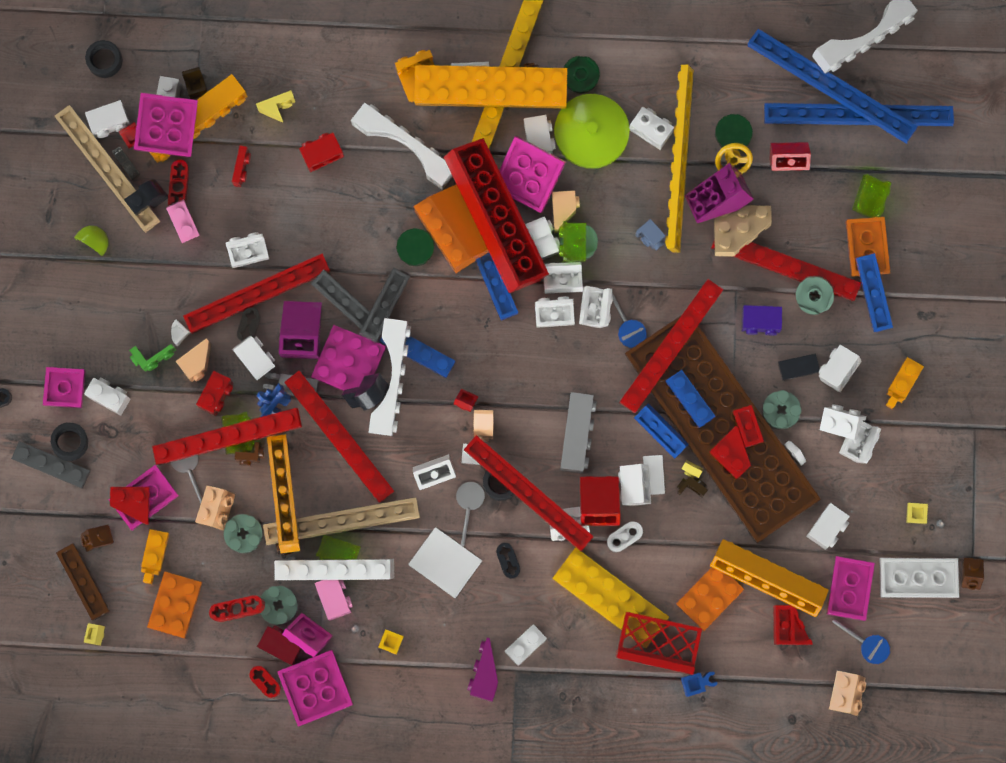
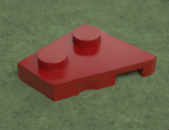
(732, 453)
(132, 502)
(788, 627)

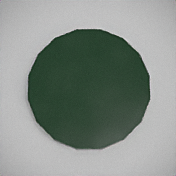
(582, 74)
(733, 129)
(415, 247)

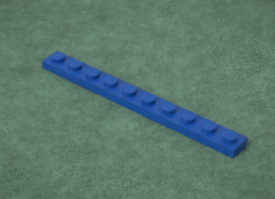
(832, 86)
(841, 115)

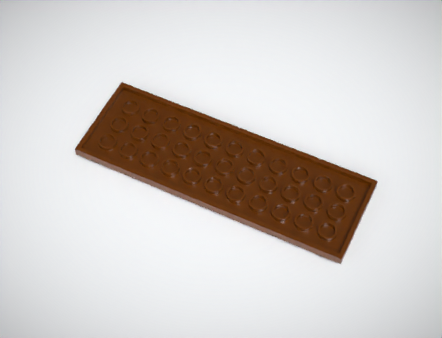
(773, 485)

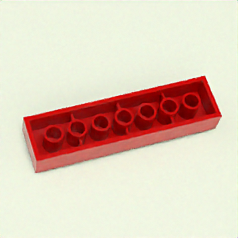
(496, 215)

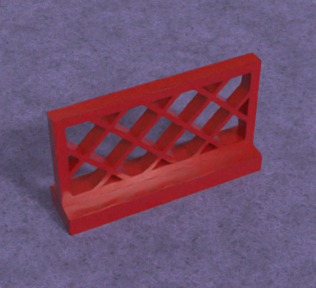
(654, 659)

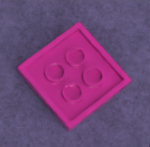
(165, 125)
(530, 173)
(347, 359)
(315, 688)

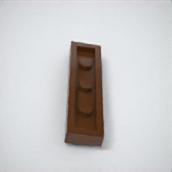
(83, 582)

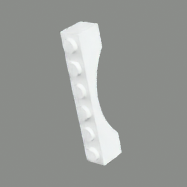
(835, 52)
(374, 124)
(383, 417)
(334, 569)

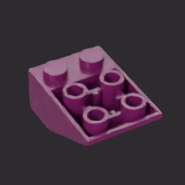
(719, 194)
(300, 330)
(485, 680)

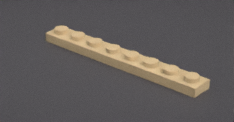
(103, 164)
(349, 519)

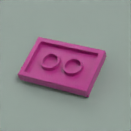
(160, 493)
(850, 588)

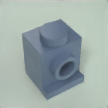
(651, 235)

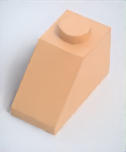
(563, 207)
(196, 361)
(483, 424)

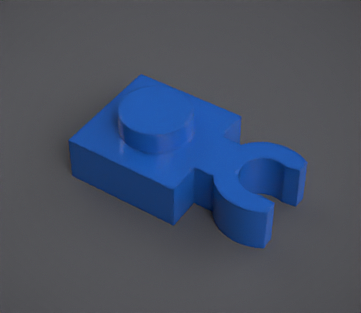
(696, 683)

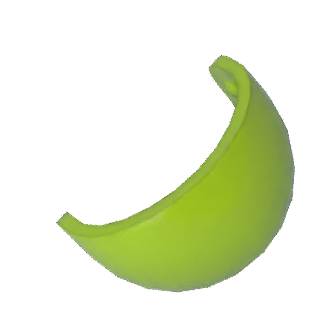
(94, 237)

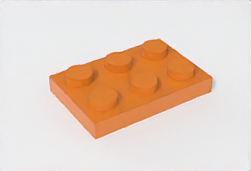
(865, 238)
(709, 597)
(174, 605)

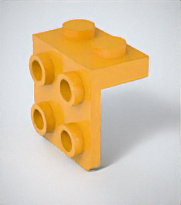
(406, 70)

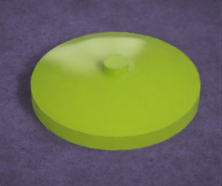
(591, 131)

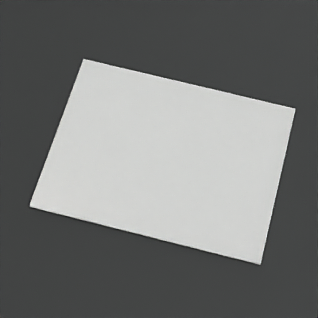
(445, 562)

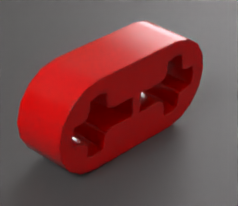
(268, 678)

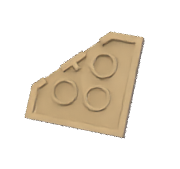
(740, 228)

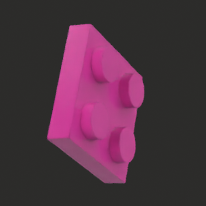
(64, 387)
(307, 635)

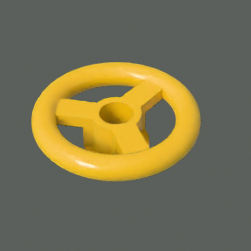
(731, 150)

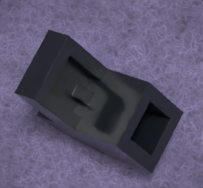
(147, 195)
(368, 394)

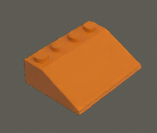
(452, 227)

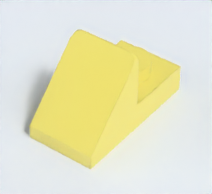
(270, 106)

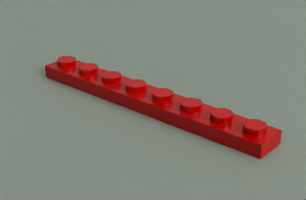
(796, 268)
(256, 293)
(671, 346)
(227, 436)
(339, 436)
(528, 493)

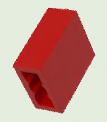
(599, 501)

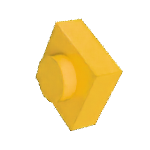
(390, 642)

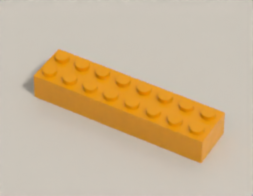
(490, 86)

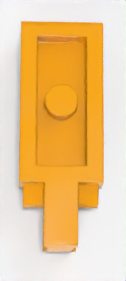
(903, 382)
(154, 554)

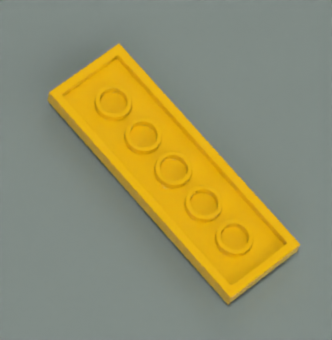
(607, 594)

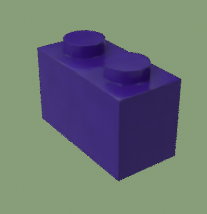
(761, 319)

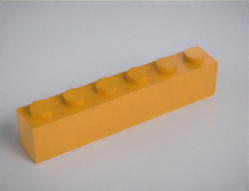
(213, 105)
(283, 494)
(769, 578)

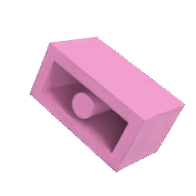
(182, 221)
(333, 598)

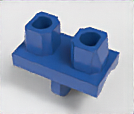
(269, 400)

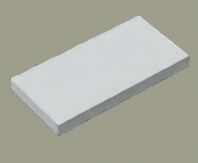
(919, 577)

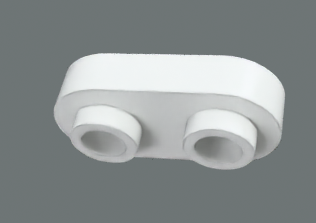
(624, 536)

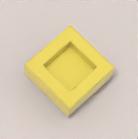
(692, 469)
(917, 513)
(94, 634)

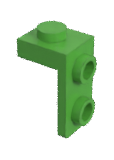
(152, 363)

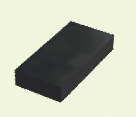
(798, 367)

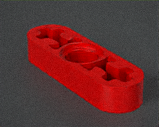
(174, 173)
(245, 611)

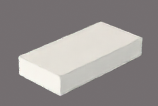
(656, 473)

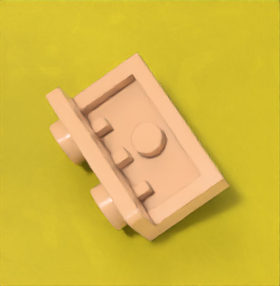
(215, 507)
(847, 693)

